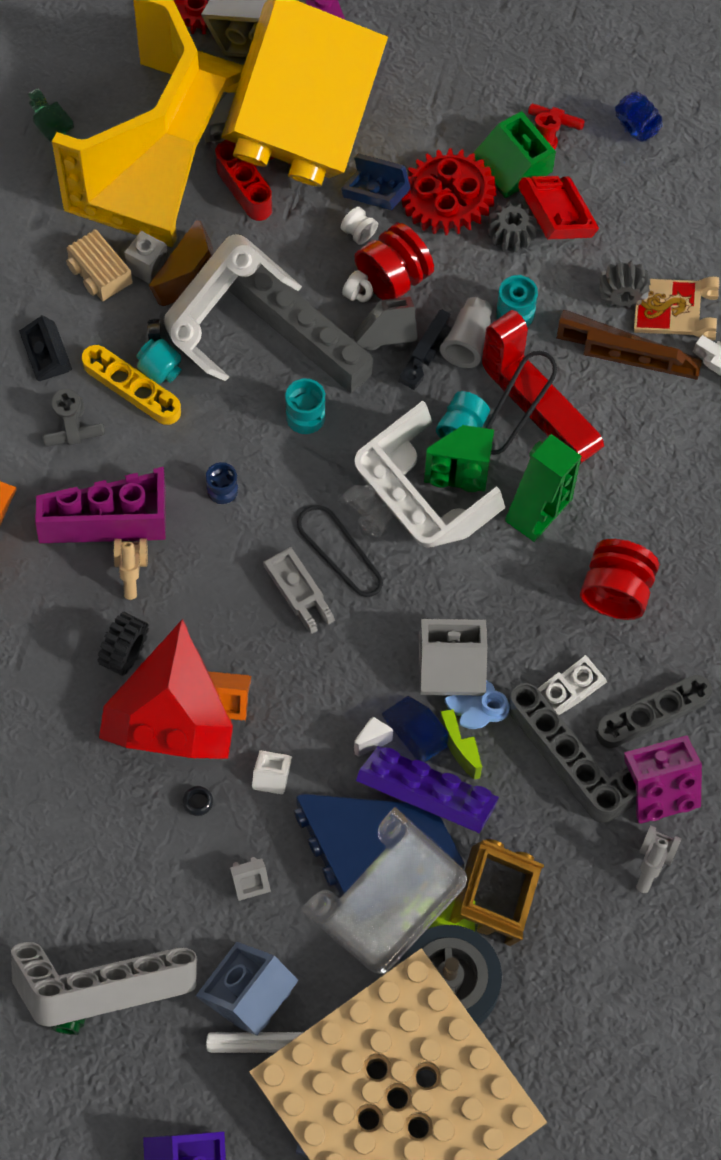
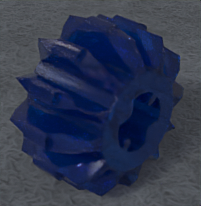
(639, 116)

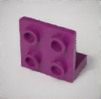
(665, 778)

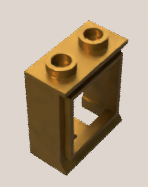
(487, 920)

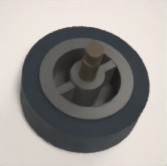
(466, 965)

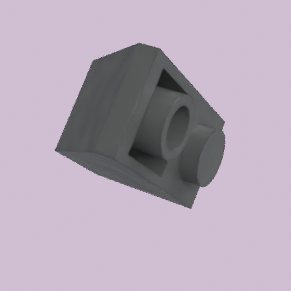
(388, 323)

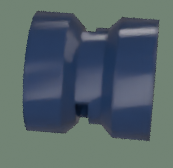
(219, 476)

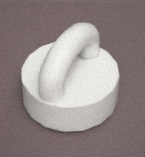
(354, 286)

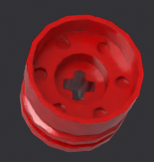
(395, 261)
(619, 579)

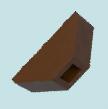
(182, 265)

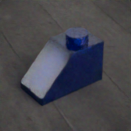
(417, 728)

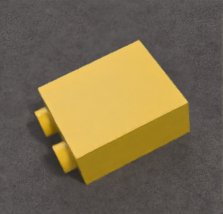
(303, 90)

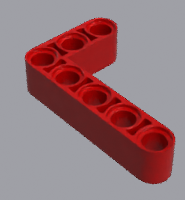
(247, 191)
(554, 413)

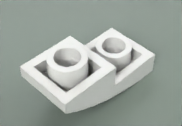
(573, 685)

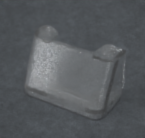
(392, 898)

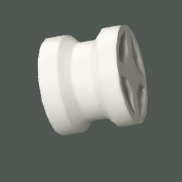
(359, 225)

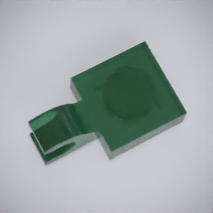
(49, 117)

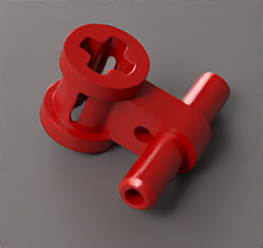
(549, 121)

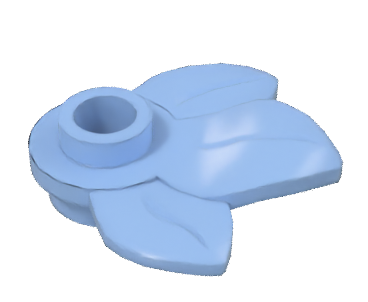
(478, 710)

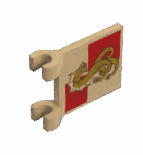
(675, 308)

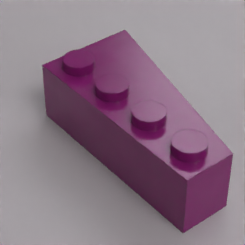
(105, 511)

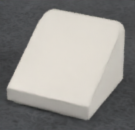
(372, 735)
(271, 772)

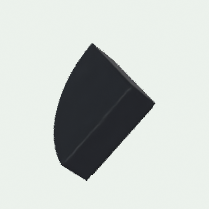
(154, 329)

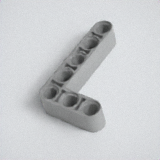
(100, 989)

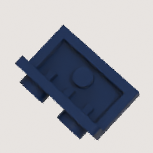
(377, 182)

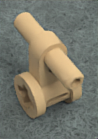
(129, 559)

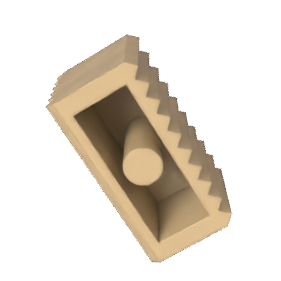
(98, 265)

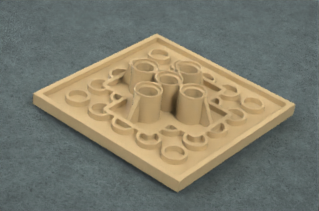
(410, 1026)

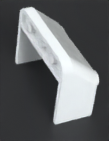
(232, 259)
(391, 456)

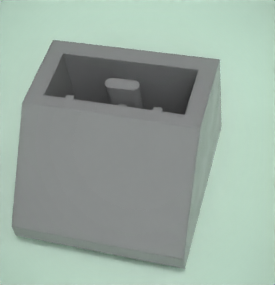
(453, 657)

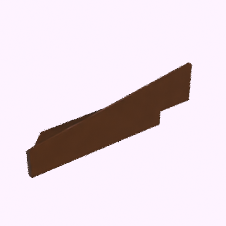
(624, 347)

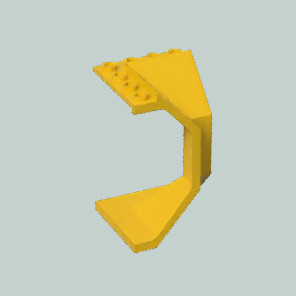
(140, 168)

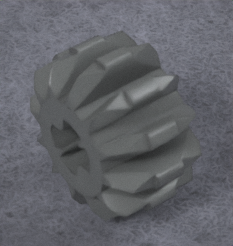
(512, 227)
(624, 284)

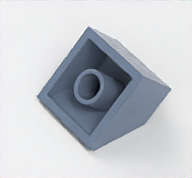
(248, 987)

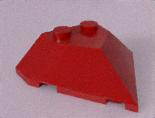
(169, 705)

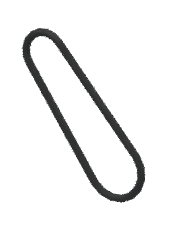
(534, 404)
(329, 561)

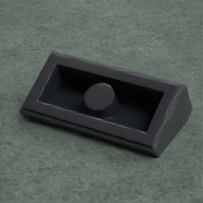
(45, 349)

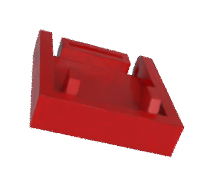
(558, 207)

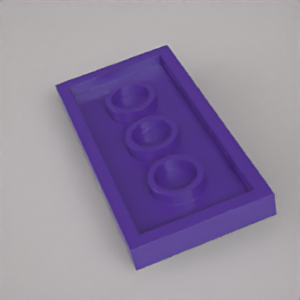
(427, 788)

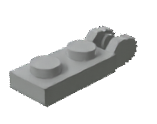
(298, 587)

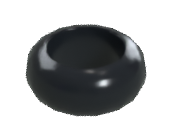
(198, 811)

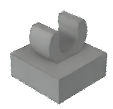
(250, 879)

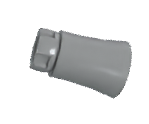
(467, 336)

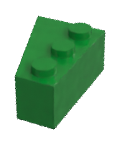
(544, 488)

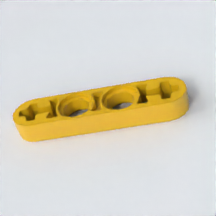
(128, 387)

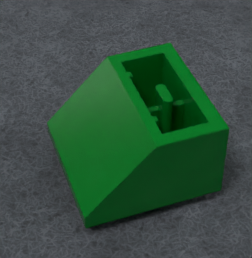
(514, 152)
(460, 459)

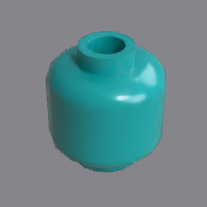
(159, 361)

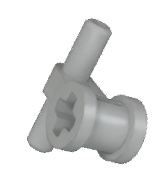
(658, 850)

